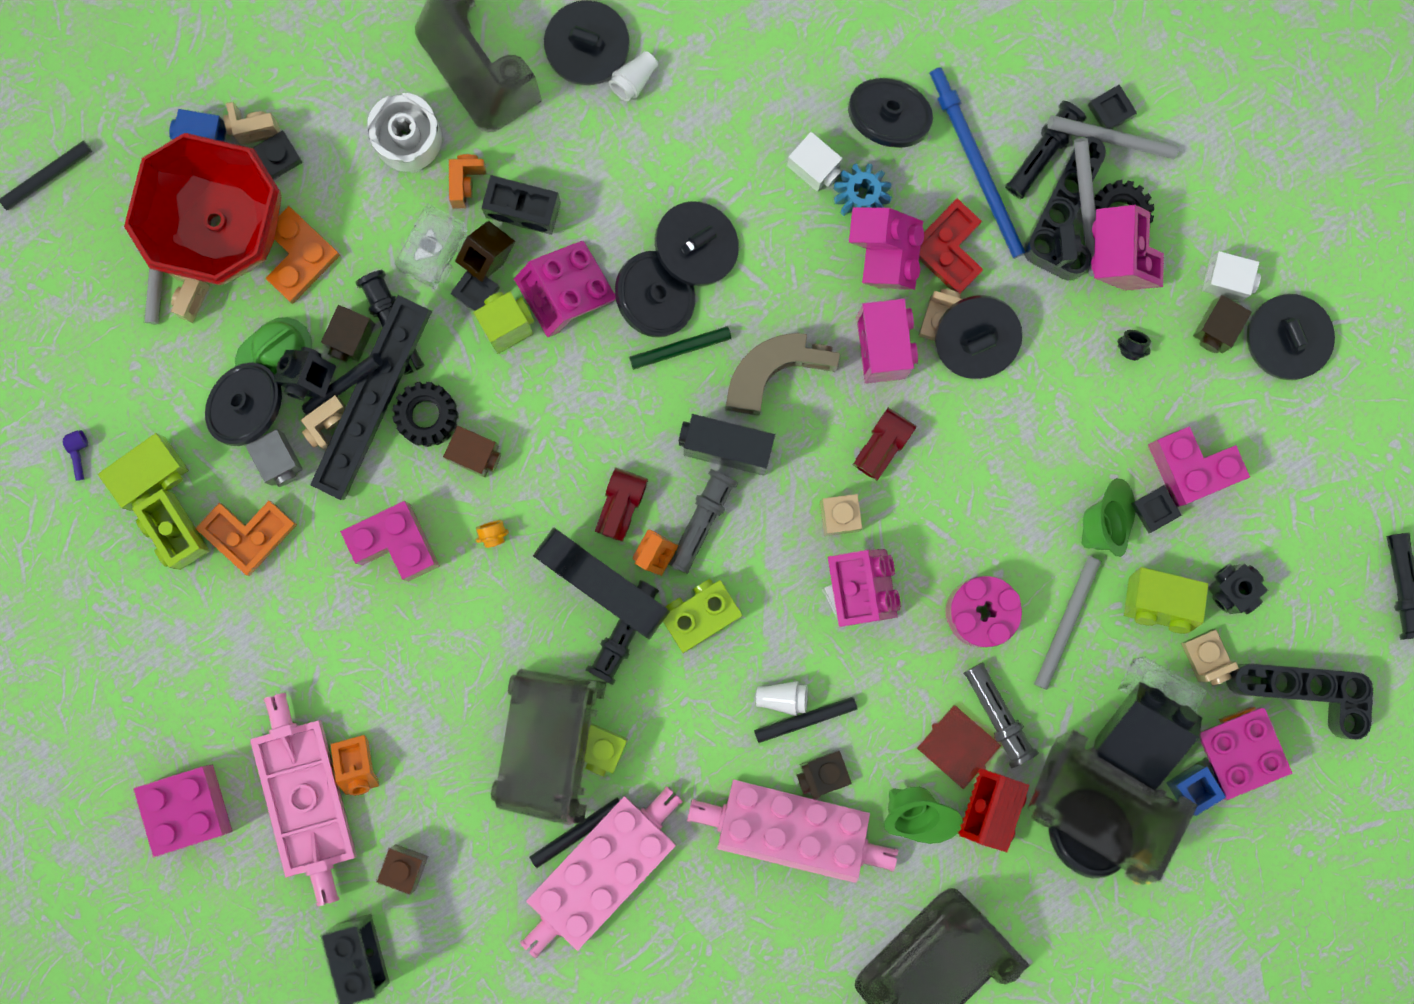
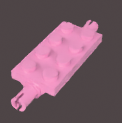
(303, 798)
(793, 831)
(601, 872)

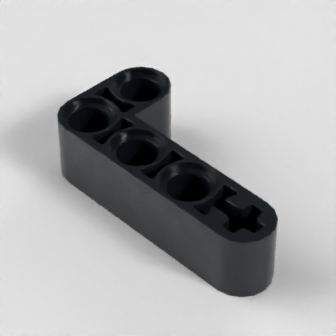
(1069, 205)
(601, 583)
(1299, 688)

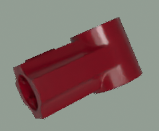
(888, 437)
(623, 496)

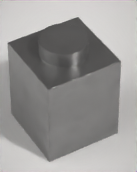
(274, 458)

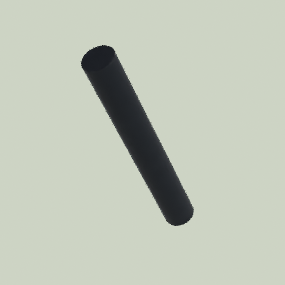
(45, 175)
(345, 382)
(806, 719)
(571, 836)

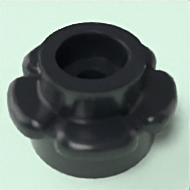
(1134, 345)

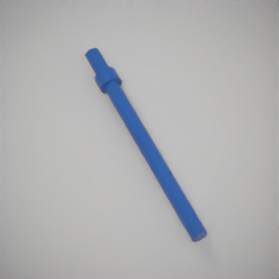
(949, 103)

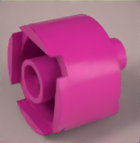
(1001, 602)

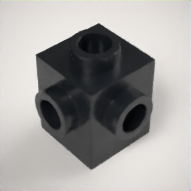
(304, 373)
(1227, 593)

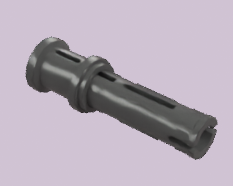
(709, 506)
(1007, 729)

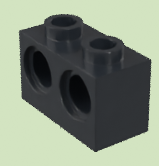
(521, 204)

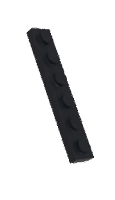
(371, 399)

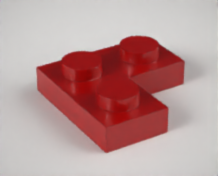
(941, 247)

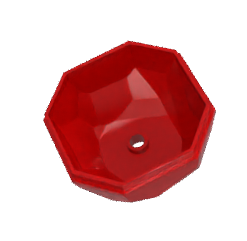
(180, 194)

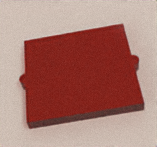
(958, 746)

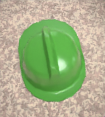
(271, 341)
(1110, 520)
(919, 816)

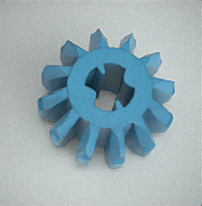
(851, 185)

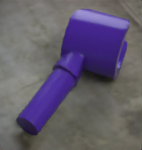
(73, 443)

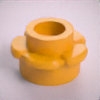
(491, 533)

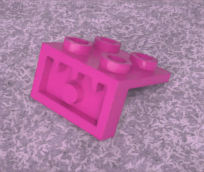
(563, 286)
(864, 586)
(1245, 753)

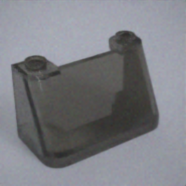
(487, 90)
(546, 745)
(1109, 809)
(940, 957)

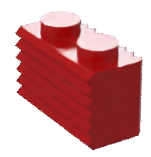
(994, 810)

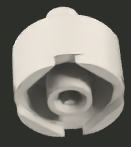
(400, 114)

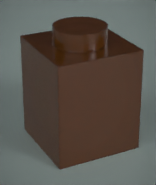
(472, 452)
(402, 869)

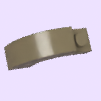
(768, 358)

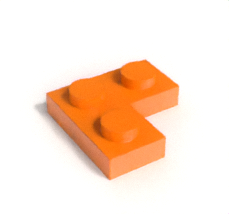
(307, 256)
(249, 543)

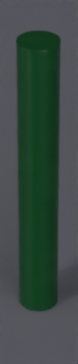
(680, 347)

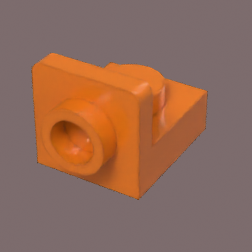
(459, 185)
(654, 552)
(353, 766)

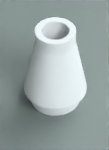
(632, 77)
(784, 697)

